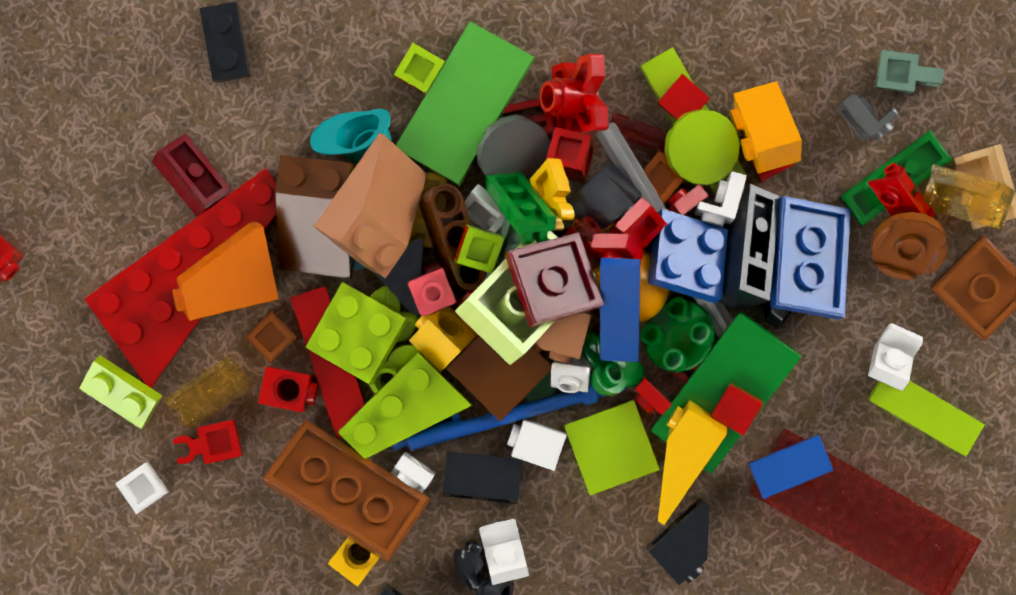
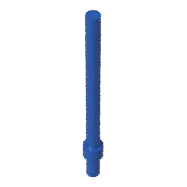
(490, 421)

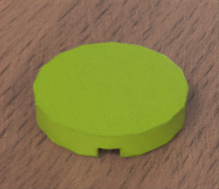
(702, 147)

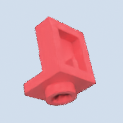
(431, 290)

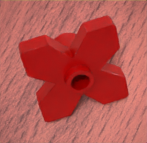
(574, 95)

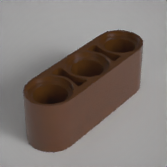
(438, 225)

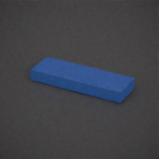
(620, 310)

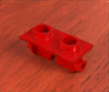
(895, 192)

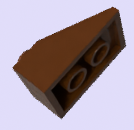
(302, 196)

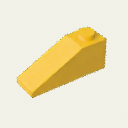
(689, 447)

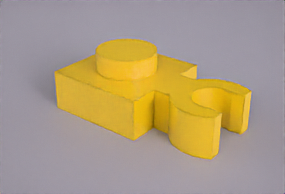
(553, 187)

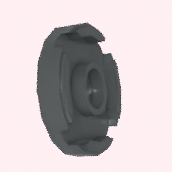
(513, 146)

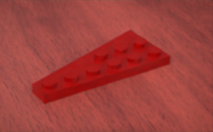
(139, 301)

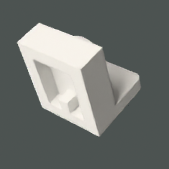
(728, 196)
(894, 356)
(413, 472)
(503, 551)

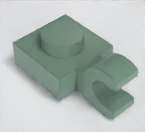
(901, 72)

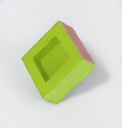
(419, 68)
(479, 248)

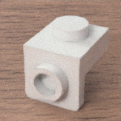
(484, 211)
(571, 376)

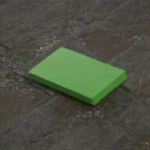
(464, 102)

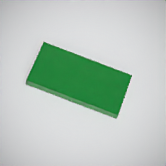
(741, 356)

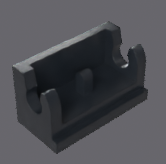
(482, 477)

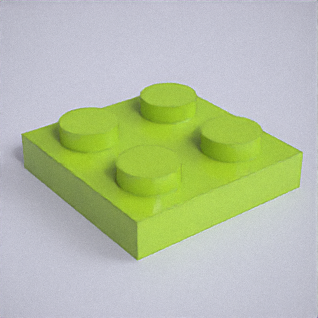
(357, 333)

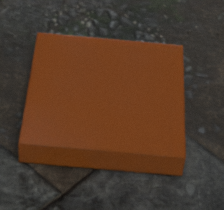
(979, 288)

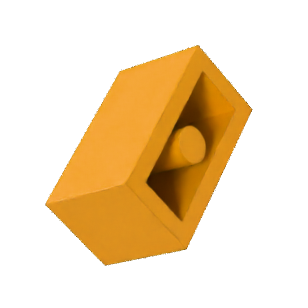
(766, 127)

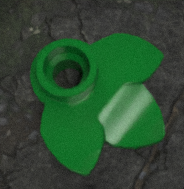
(609, 376)

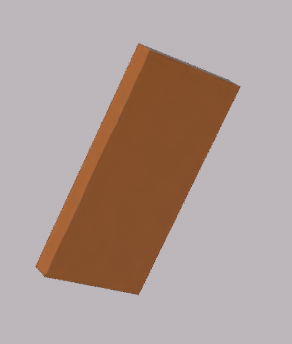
(346, 491)

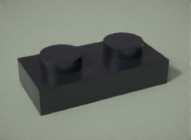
(225, 42)

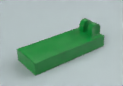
(521, 205)

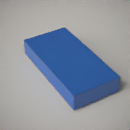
(790, 466)

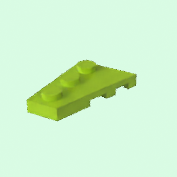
(402, 407)

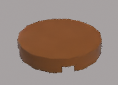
(909, 245)

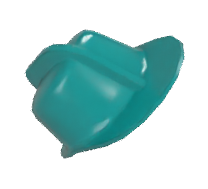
(350, 133)

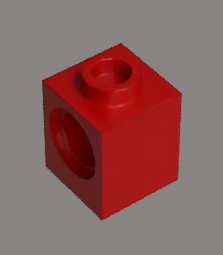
(575, 152)
(271, 389)

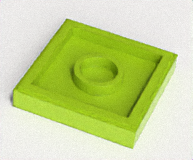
(611, 447)

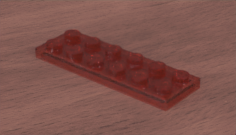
(877, 524)

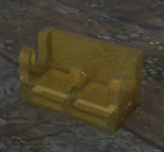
(968, 197)
(209, 392)

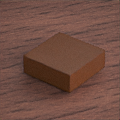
(271, 337)

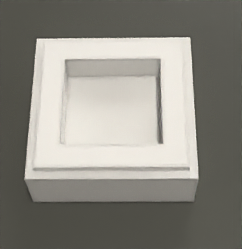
(142, 487)

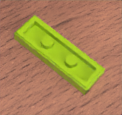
(929, 415)

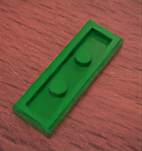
(915, 158)

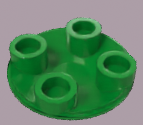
(679, 336)

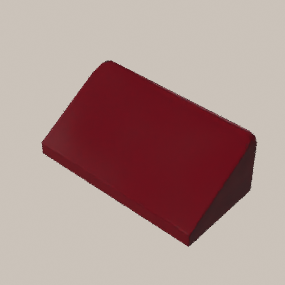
(191, 174)

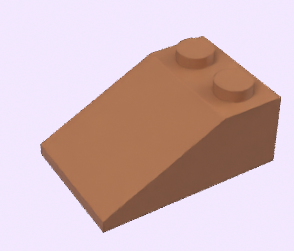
(375, 207)

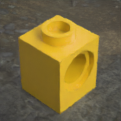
(442, 336)
(350, 567)

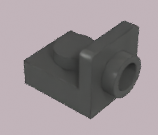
(860, 117)

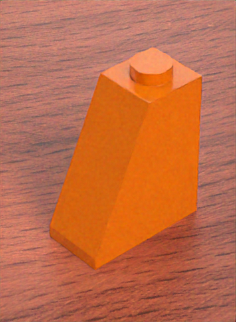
(228, 277)

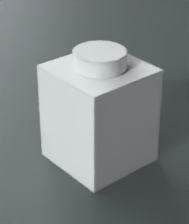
(536, 443)

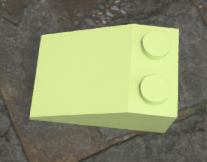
(498, 315)

